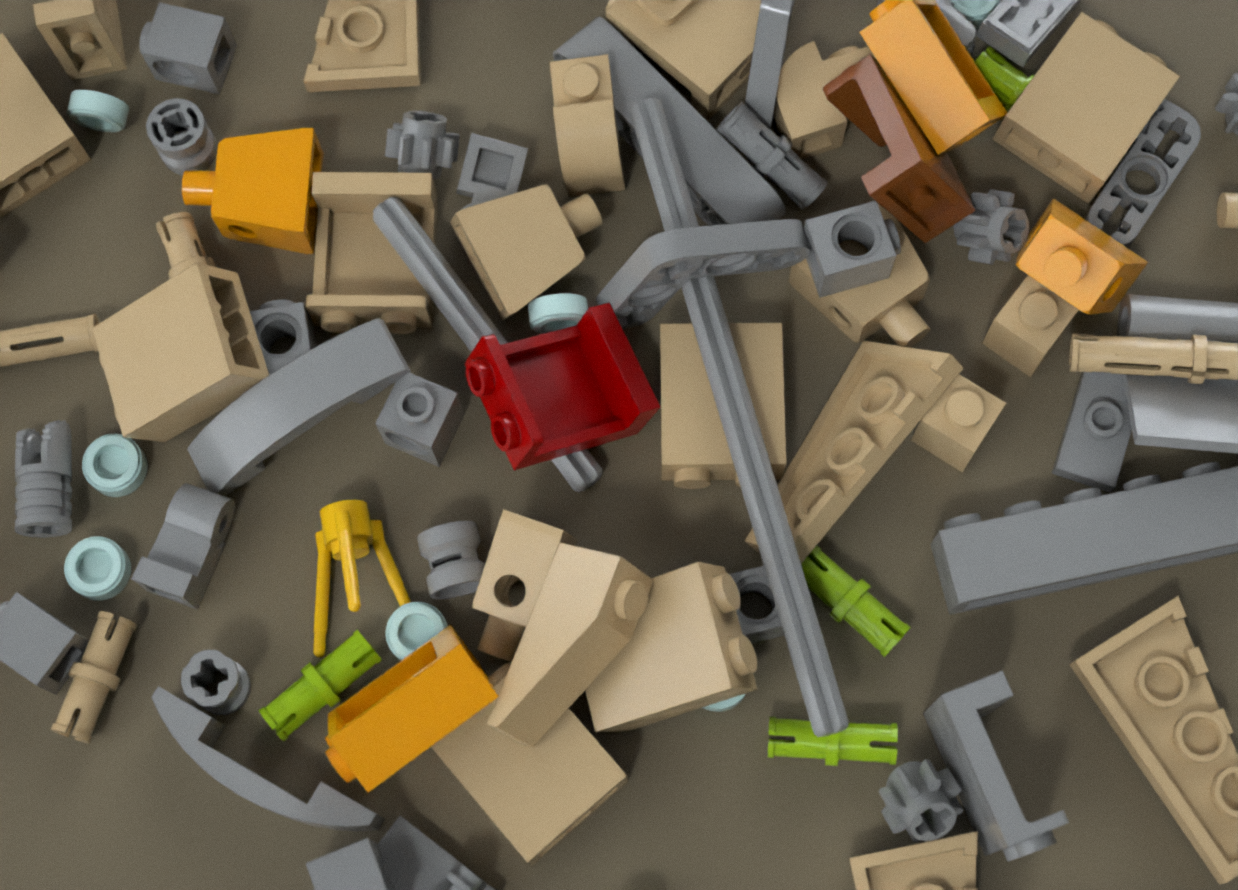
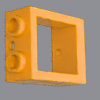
(932, 72)
(407, 710)

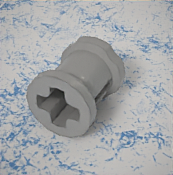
(201, 672)

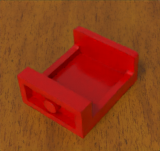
(561, 389)

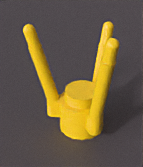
(347, 537)

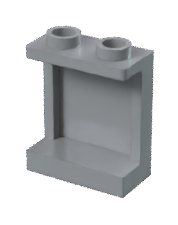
(976, 768)

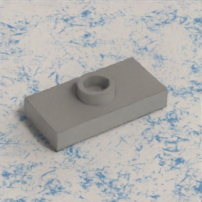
(1023, 26)
(1095, 432)

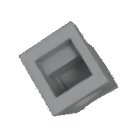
(187, 546)

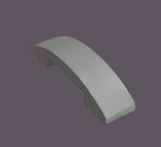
(293, 401)
(198, 734)

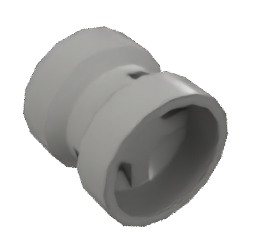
(181, 149)
(452, 559)

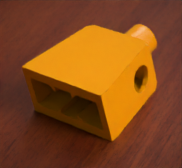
(262, 189)
(1078, 260)

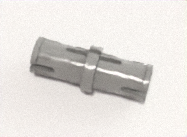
(772, 155)

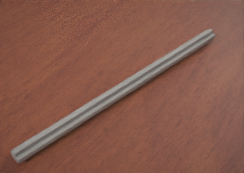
(744, 436)

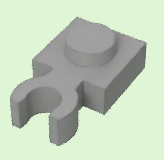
(490, 169)

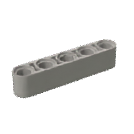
(716, 175)

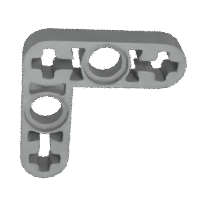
(768, 58)
(1141, 157)
(679, 254)

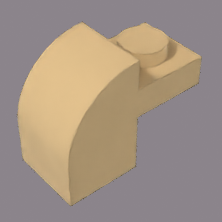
(801, 105)
(586, 126)

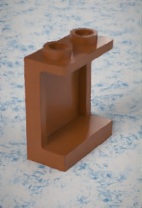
(915, 181)

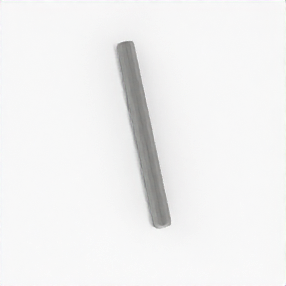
(460, 308)

